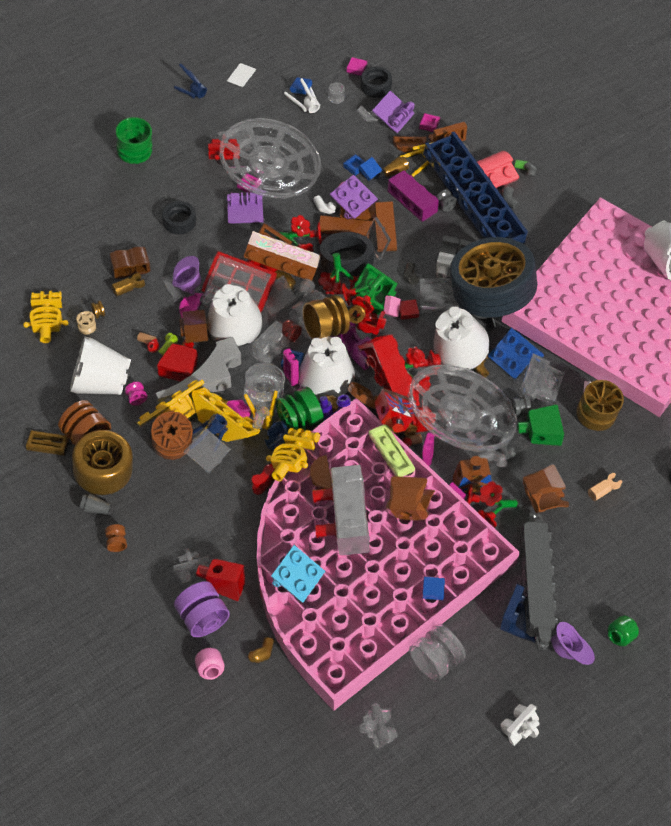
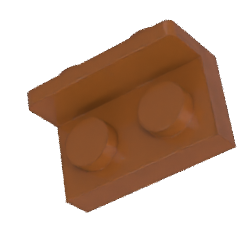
(440, 133)

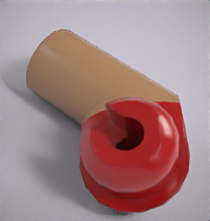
(151, 341)
(412, 440)

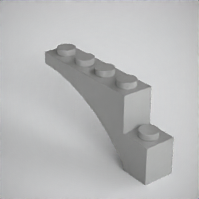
(213, 371)

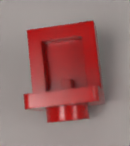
(373, 326)

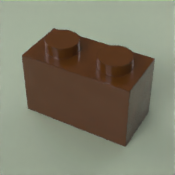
(194, 326)

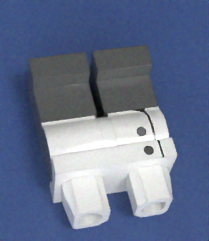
(448, 251)

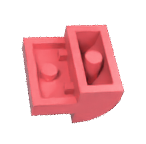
(499, 169)

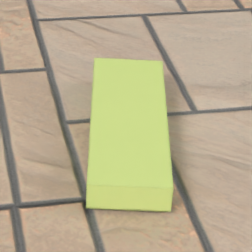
(391, 451)

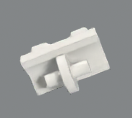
(523, 726)

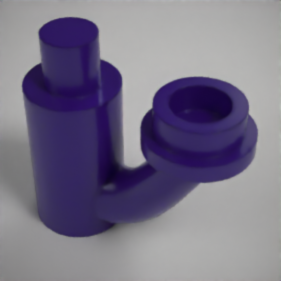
(326, 406)

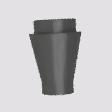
(93, 504)

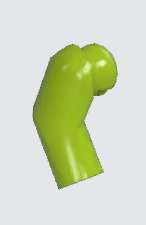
(170, 339)

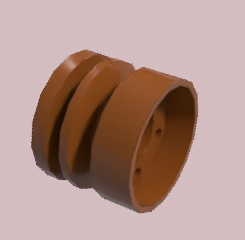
(80, 420)
(163, 442)

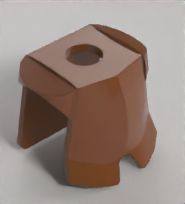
(545, 489)
(409, 498)

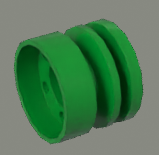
(134, 140)
(300, 410)

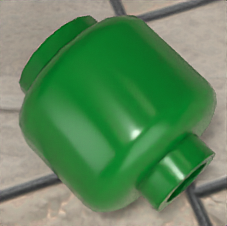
(623, 631)

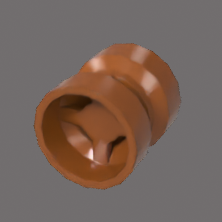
(115, 536)

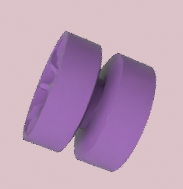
(201, 609)

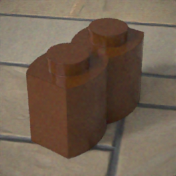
(129, 262)

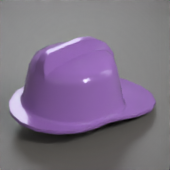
(187, 274)
(571, 645)

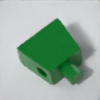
(543, 426)

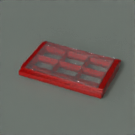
(240, 273)

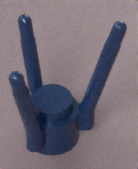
(196, 87)
(216, 424)

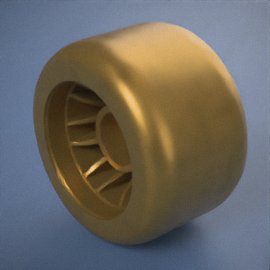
(102, 462)

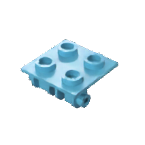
(297, 574)

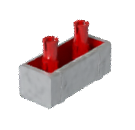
(349, 510)

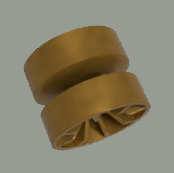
(600, 405)

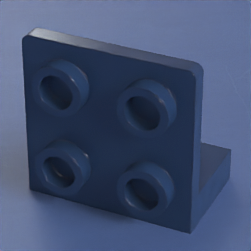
(514, 617)

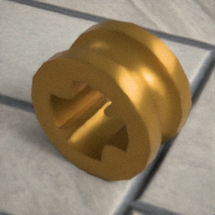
(98, 309)
(360, 309)

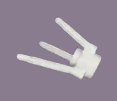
(310, 102)

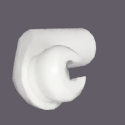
(322, 207)

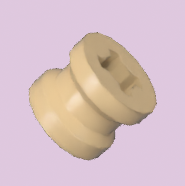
(86, 322)

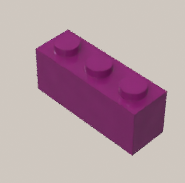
(413, 195)

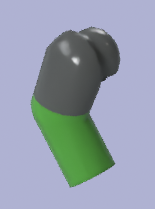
(525, 165)

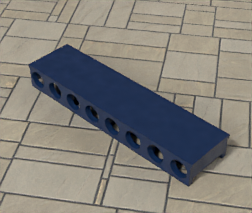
(473, 189)

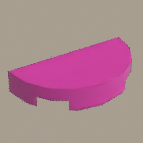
(191, 303)

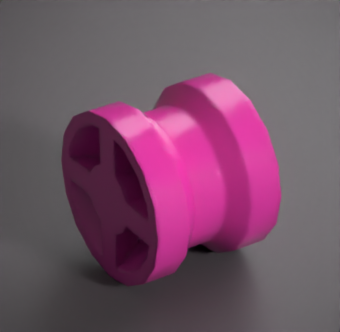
(136, 393)

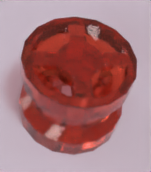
(291, 330)

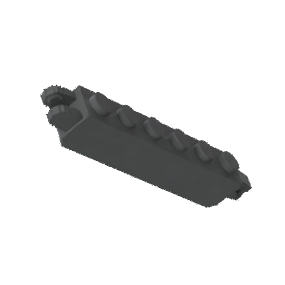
(537, 581)

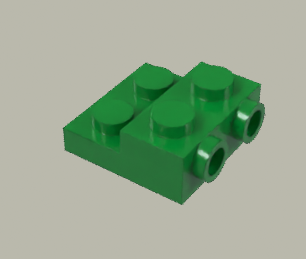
(386, 288)

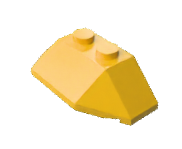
(210, 403)

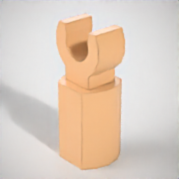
(603, 487)

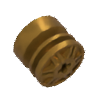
(326, 317)

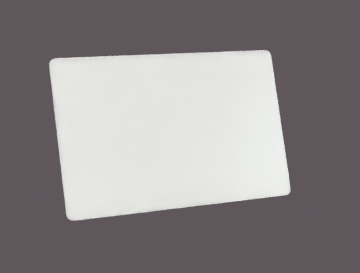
(241, 75)

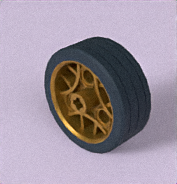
(493, 277)

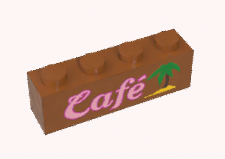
(282, 256)

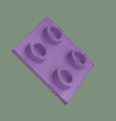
(394, 111)
(353, 197)
(245, 208)

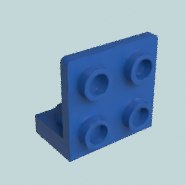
(513, 353)

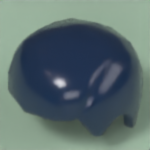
(276, 435)

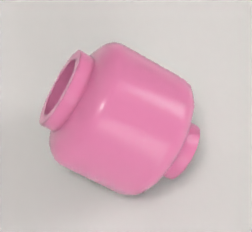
(209, 663)

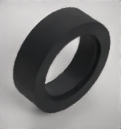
(342, 241)

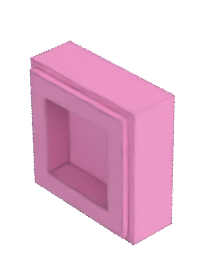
(392, 306)

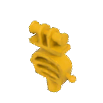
(45, 314)
(292, 455)

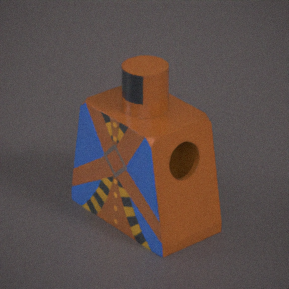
(472, 472)

